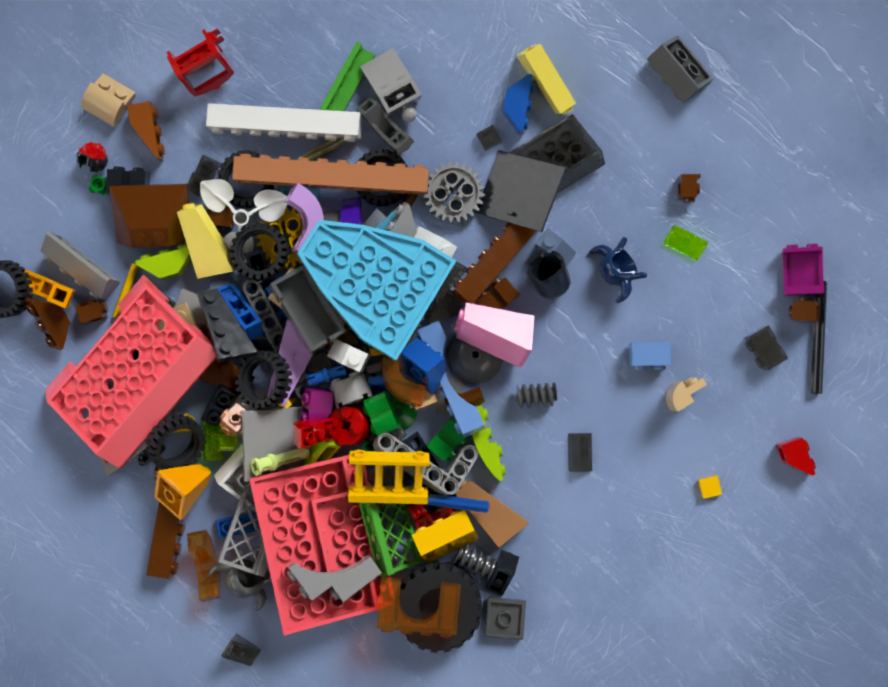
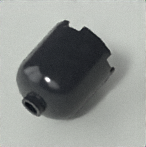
(549, 274)

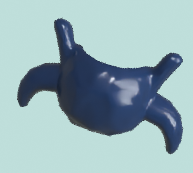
(618, 268)

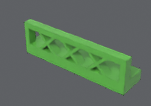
(347, 80)

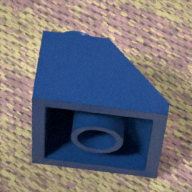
(423, 364)

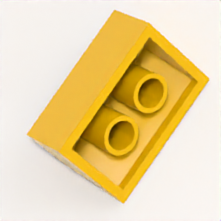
(444, 536)

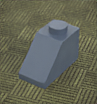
(551, 242)

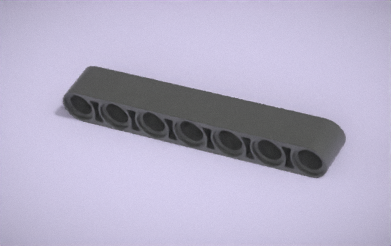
(276, 330)

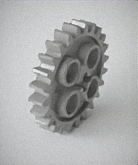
(467, 202)

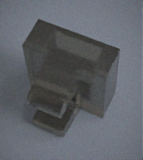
(488, 138)

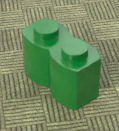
(381, 414)

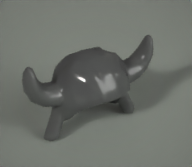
(242, 582)

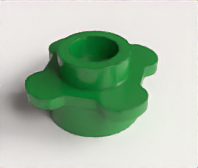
(96, 179)

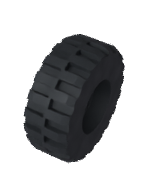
(428, 578)

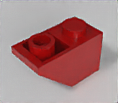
(795, 454)

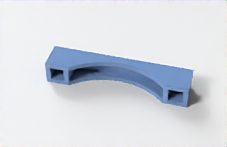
(467, 415)

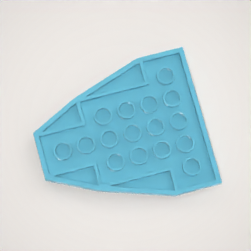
(375, 279)

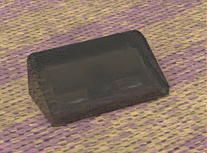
(580, 452)

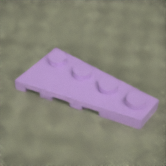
(296, 355)

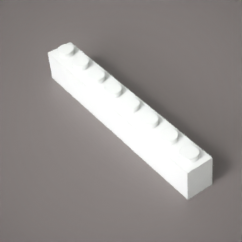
(284, 121)

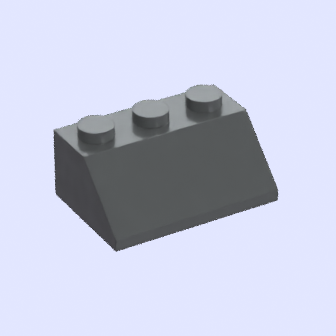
(679, 68)

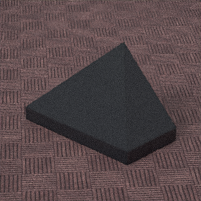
(256, 261)

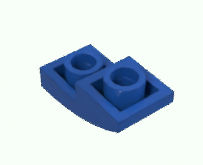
(224, 524)

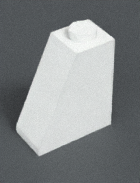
(348, 355)

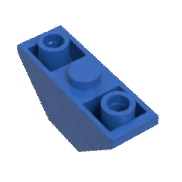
(518, 102)

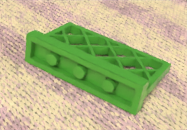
(377, 537)

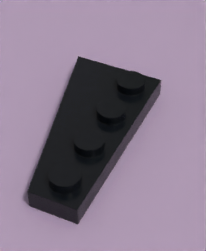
(225, 331)

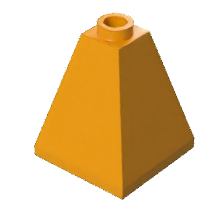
(181, 487)

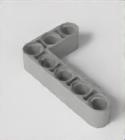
(441, 476)

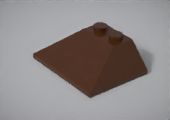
(148, 214)

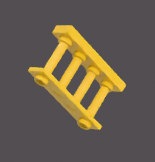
(388, 494)

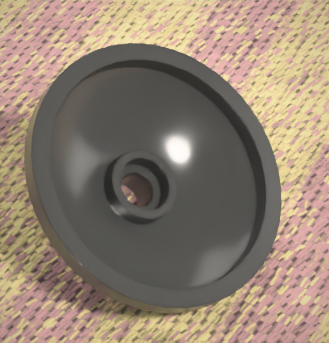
(468, 368)

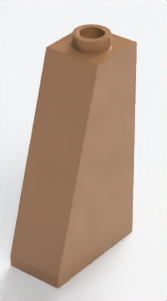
(500, 521)

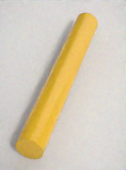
(126, 288)

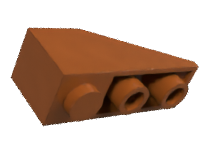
(144, 121)

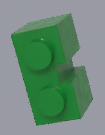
(446, 441)

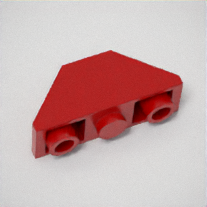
(313, 431)

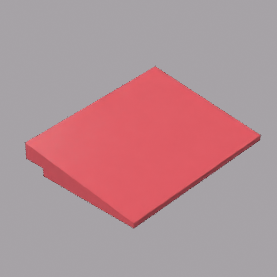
(311, 523)

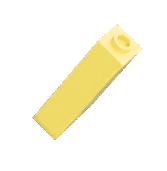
(546, 78)
(205, 244)

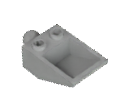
(390, 82)

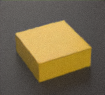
(709, 486)

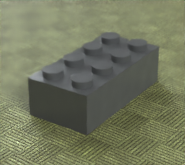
(307, 309)

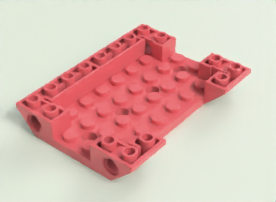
(142, 387)

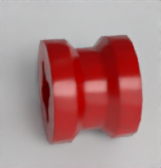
(417, 510)

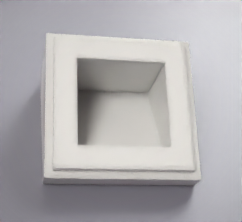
(375, 218)

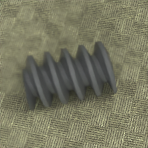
(537, 395)
(475, 561)

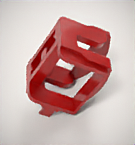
(198, 58)

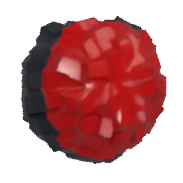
(92, 155)

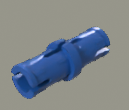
(326, 375)

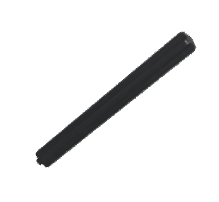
(818, 345)

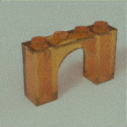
(442, 622)

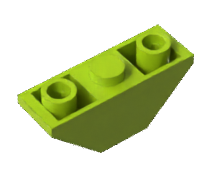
(167, 263)

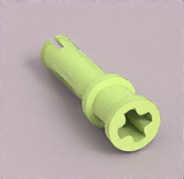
(272, 462)

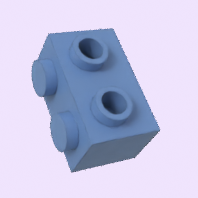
(650, 354)

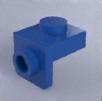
(377, 385)

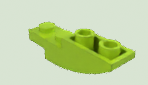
(488, 450)

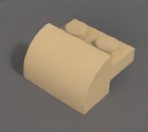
(107, 99)
(679, 393)

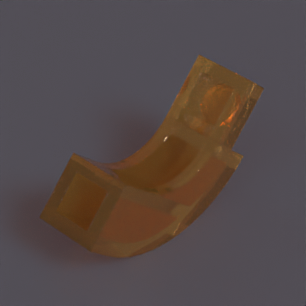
(398, 386)
(204, 556)

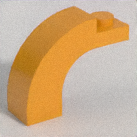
(50, 289)

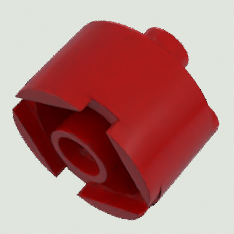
(359, 427)

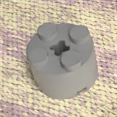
(350, 390)

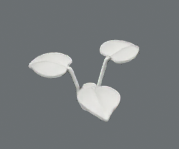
(219, 192)

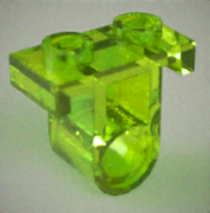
(216, 443)

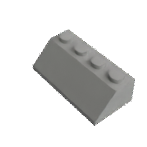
(78, 265)

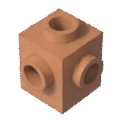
(232, 420)

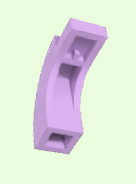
(309, 209)

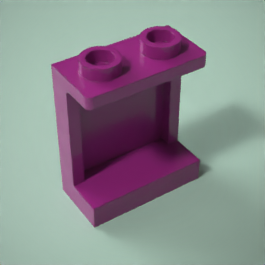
(803, 270)

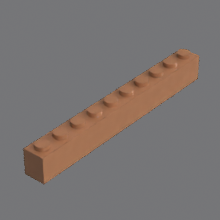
(331, 175)

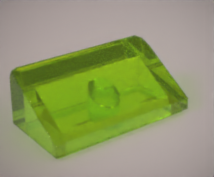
(685, 242)

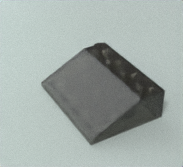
(567, 146)

